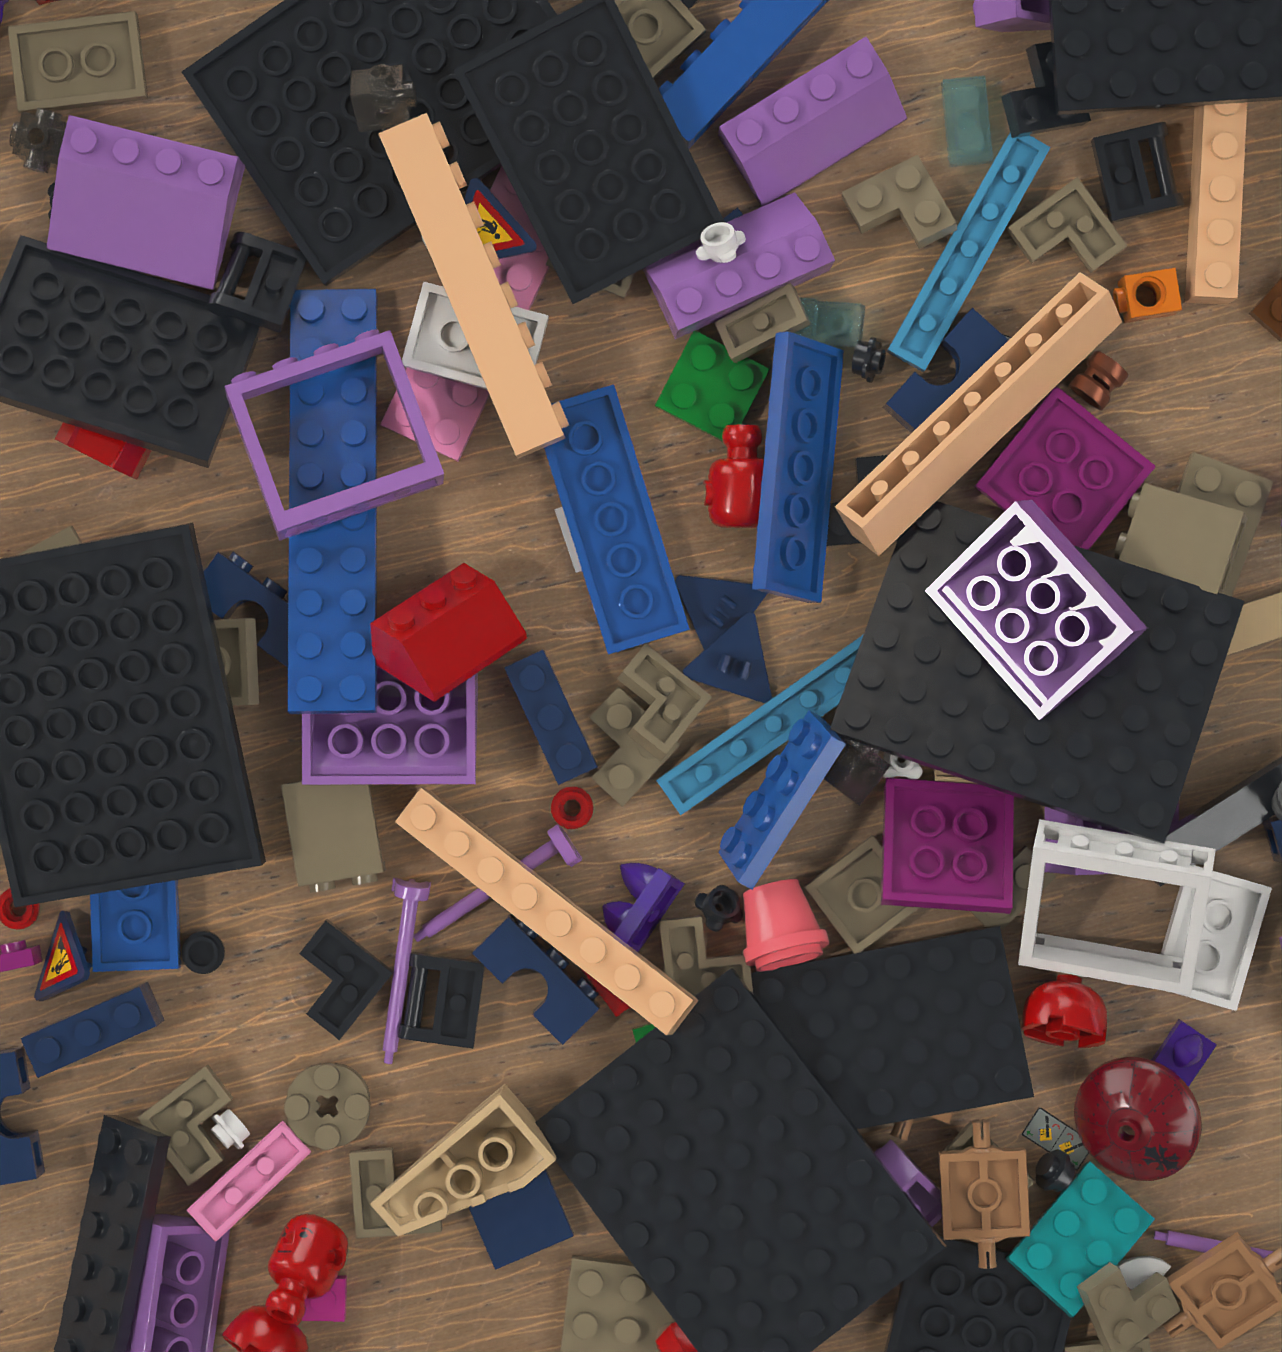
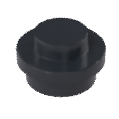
(203, 952)
(1054, 1171)

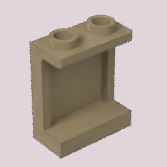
(1182, 537)
(332, 834)

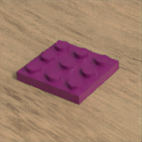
(1069, 468)
(947, 846)

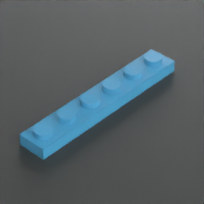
(968, 250)
(758, 732)

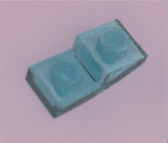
(834, 322)

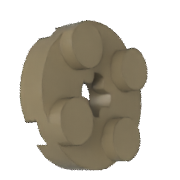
(328, 1130)

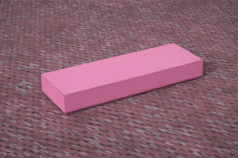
(248, 1181)

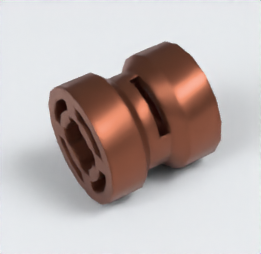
(1098, 380)

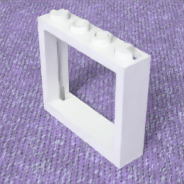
(1122, 856)

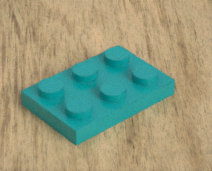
(1078, 1236)

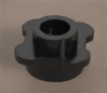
(868, 359)
(726, 900)

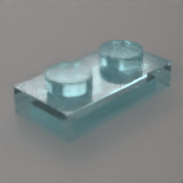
(967, 121)

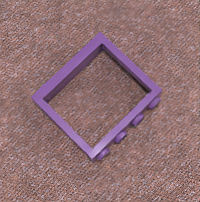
(355, 499)

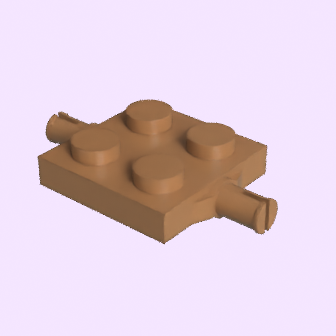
(984, 1193)
(1226, 1291)

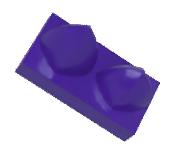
(653, 893)
(1184, 1051)

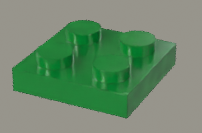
(709, 387)

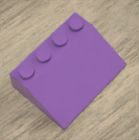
(143, 202)
(1035, 608)
(400, 744)

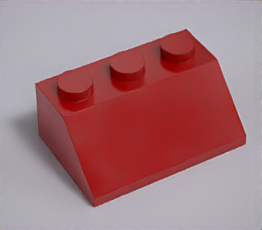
(446, 632)

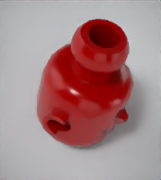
(735, 481)
(304, 1265)

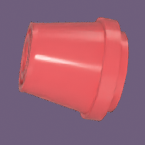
(780, 927)

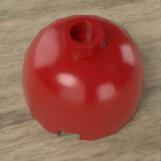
(1065, 1012)
(259, 1332)

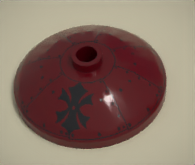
(1152, 1104)

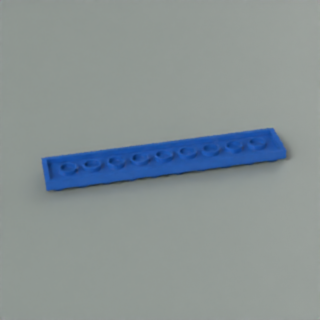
(335, 564)

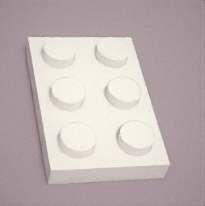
(439, 345)
(1227, 937)

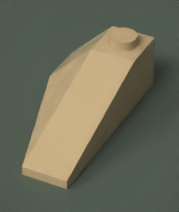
(480, 1158)

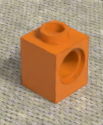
(1166, 292)

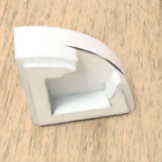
(1140, 1268)

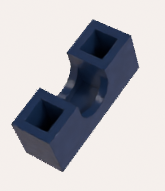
(970, 345)
(232, 585)
(551, 717)
(568, 1001)
(92, 1029)
(19, 1151)

